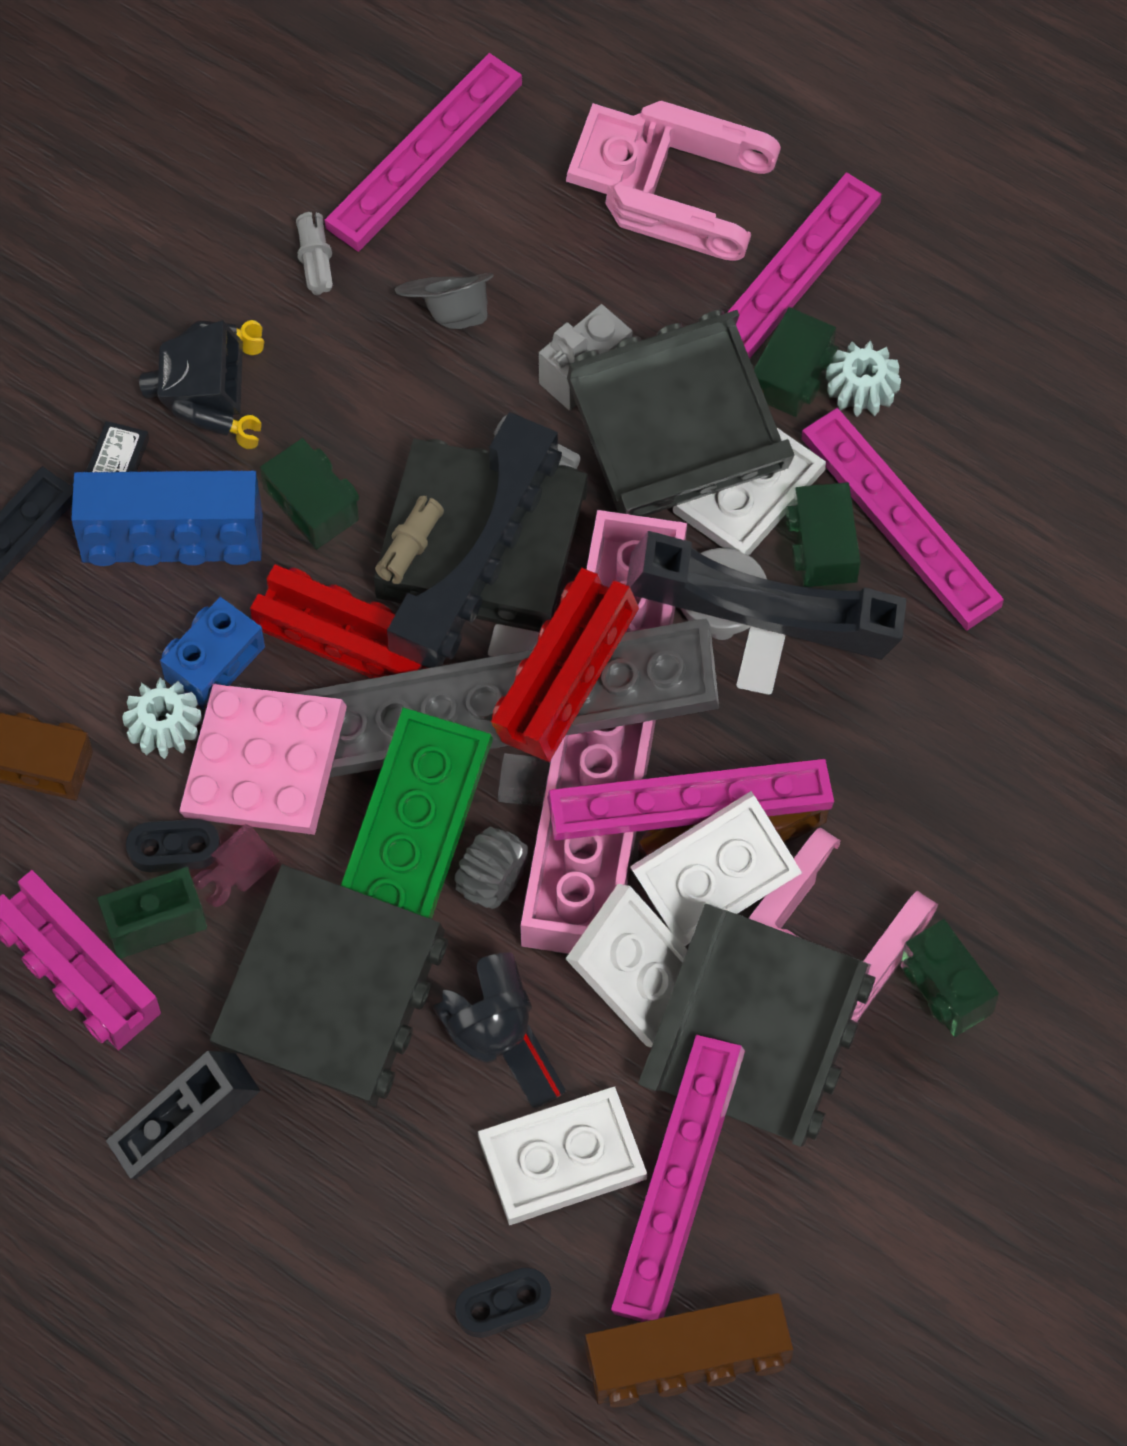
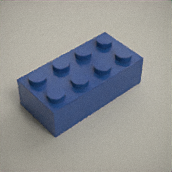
(167, 517)

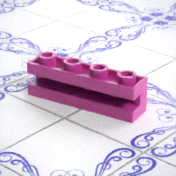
(76, 963)

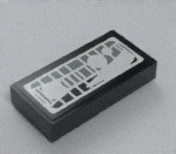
(118, 449)

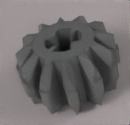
(491, 867)

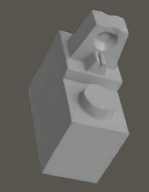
(597, 331)

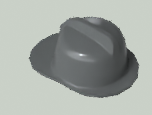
(452, 300)

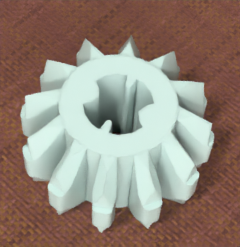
(863, 378)
(179, 723)

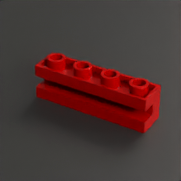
(329, 623)
(564, 665)

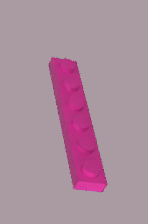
(423, 152)
(803, 259)
(903, 519)
(686, 798)
(678, 1180)

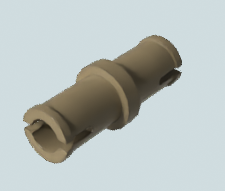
(409, 539)

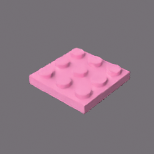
(263, 759)

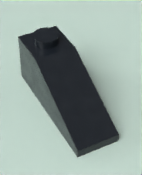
(184, 1112)

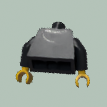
(203, 377)

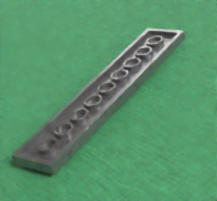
(647, 679)

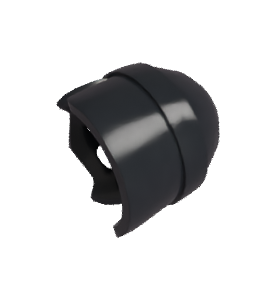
(497, 1021)

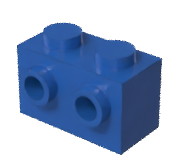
(212, 650)

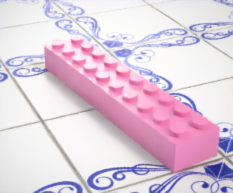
(578, 874)

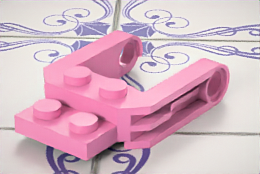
(626, 157)
(887, 952)

